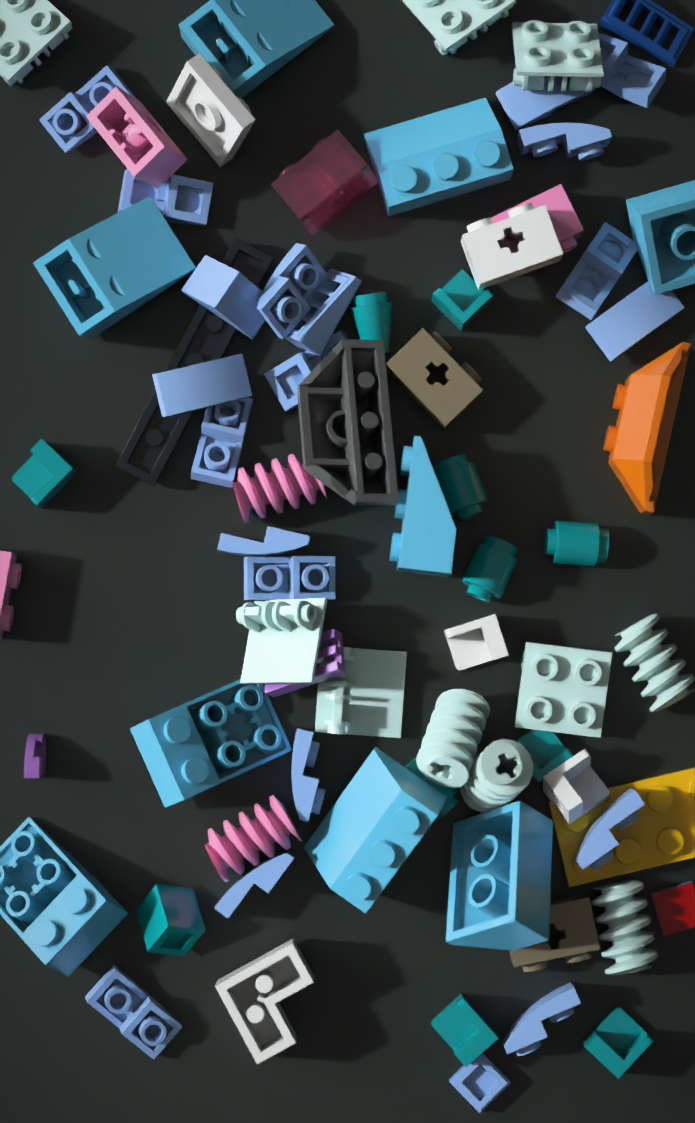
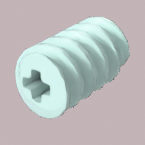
(654, 663)
(453, 737)
(497, 776)
(624, 927)

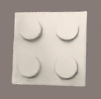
(210, 109)

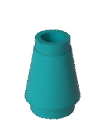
(372, 317)

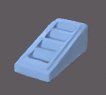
(326, 311)

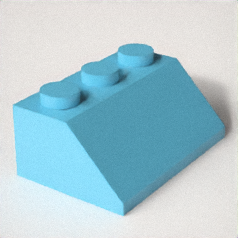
(439, 156)
(665, 235)
(372, 829)
(500, 879)

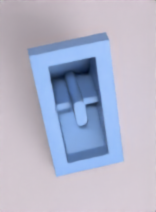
(226, 295)

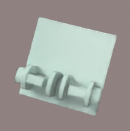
(455, 20)
(25, 32)
(557, 50)
(282, 639)
(563, 689)
(364, 698)

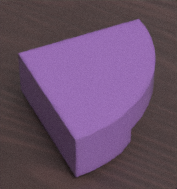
(35, 756)

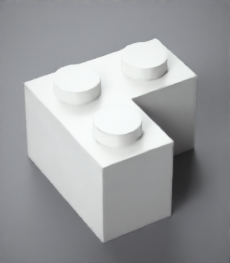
(254, 997)

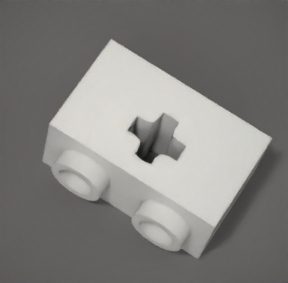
(536, 248)

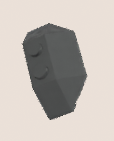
(349, 424)

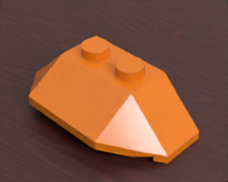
(645, 425)

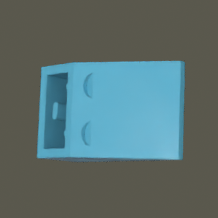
(253, 37)
(114, 267)
(427, 525)
(210, 740)
(53, 899)

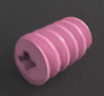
(275, 487)
(251, 838)

